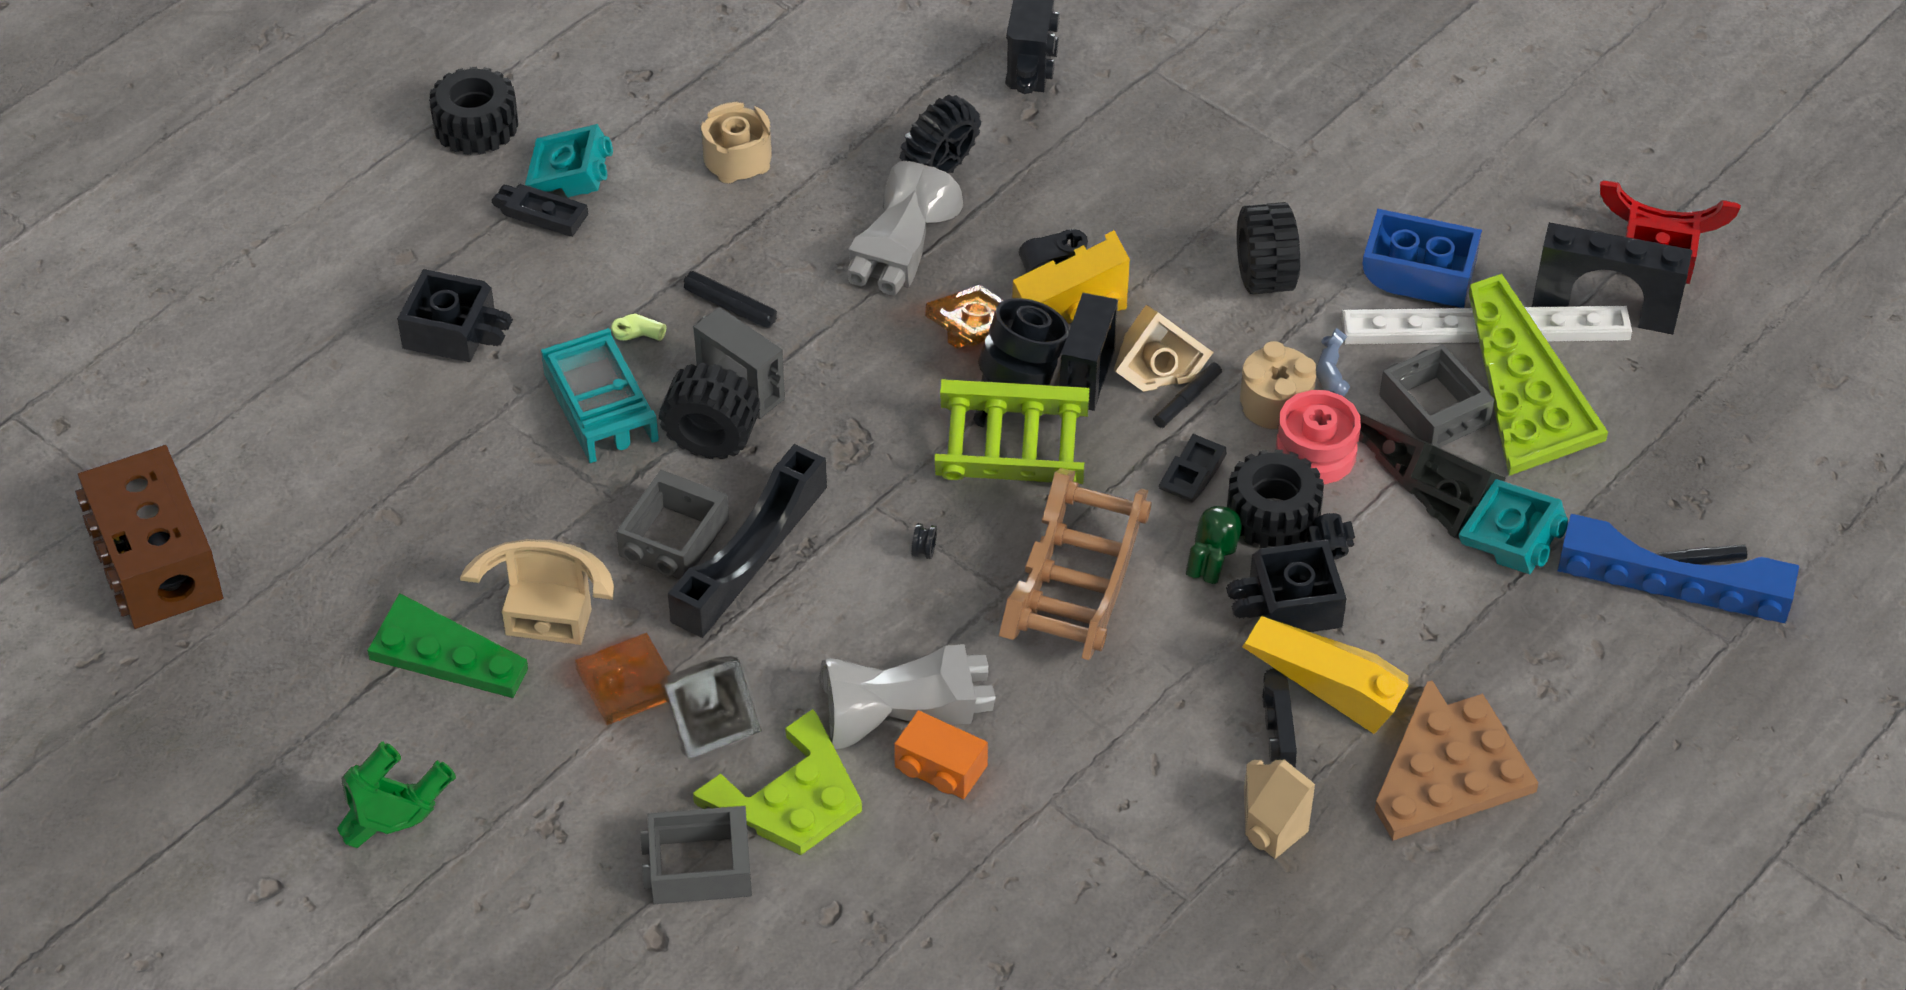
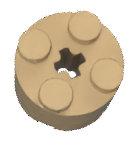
(736, 142)
(1271, 379)

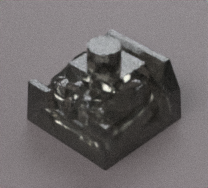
(710, 705)

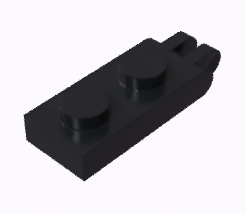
(541, 208)

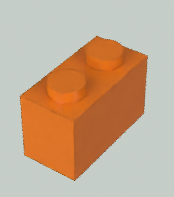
(941, 755)

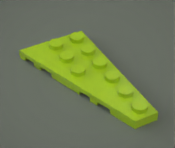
(1534, 396)

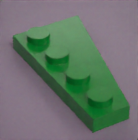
(440, 648)

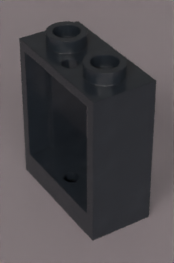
(1090, 345)

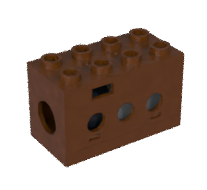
(148, 537)

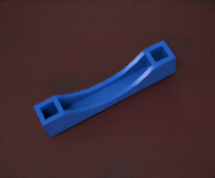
(1751, 587)

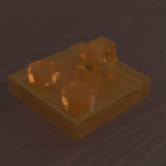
(964, 315)
(624, 678)

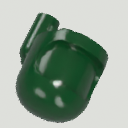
(1215, 538)

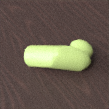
(637, 326)

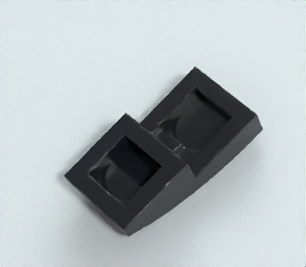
(1193, 469)

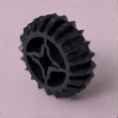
(942, 134)

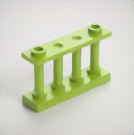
(996, 400)

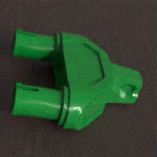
(384, 803)

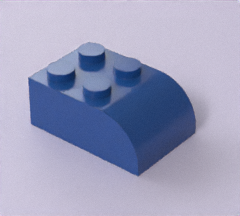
(1421, 257)

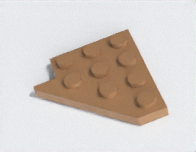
(1450, 766)

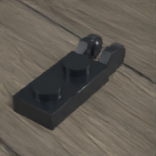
(1279, 717)

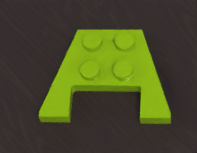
(802, 802)

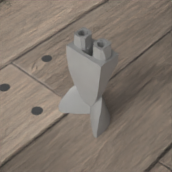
(896, 240)
(932, 684)

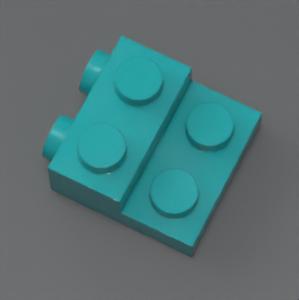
(570, 161)
(1515, 526)

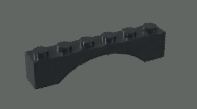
(712, 586)

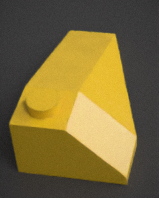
(1339, 674)

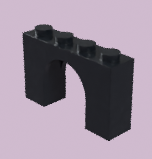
(1655, 267)

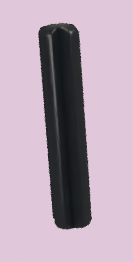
(730, 299)

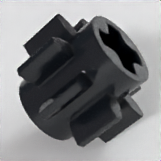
(1338, 534)

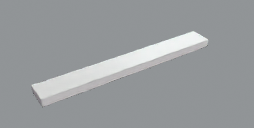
(1458, 324)

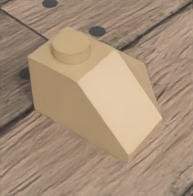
(1159, 353)
(1276, 805)

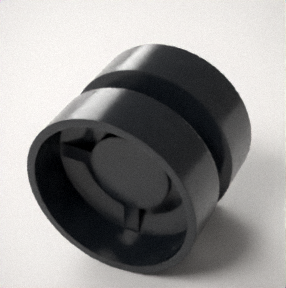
(1023, 343)

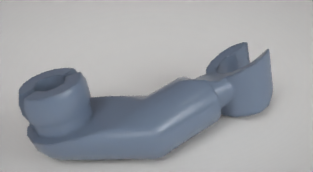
(1326, 370)

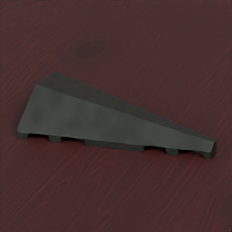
(1438, 479)

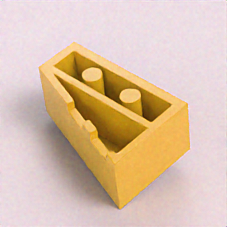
(1095, 271)

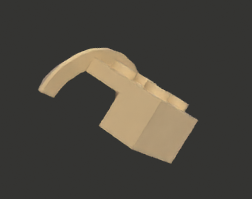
(546, 588)

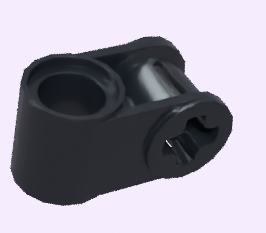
(1054, 247)

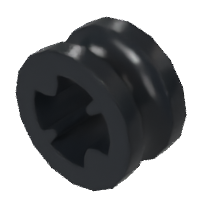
(924, 541)

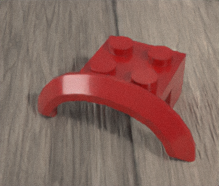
(1664, 226)

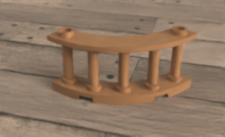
(1027, 595)

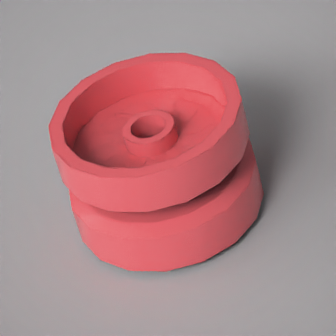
(1322, 430)

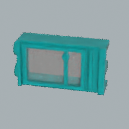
(597, 391)

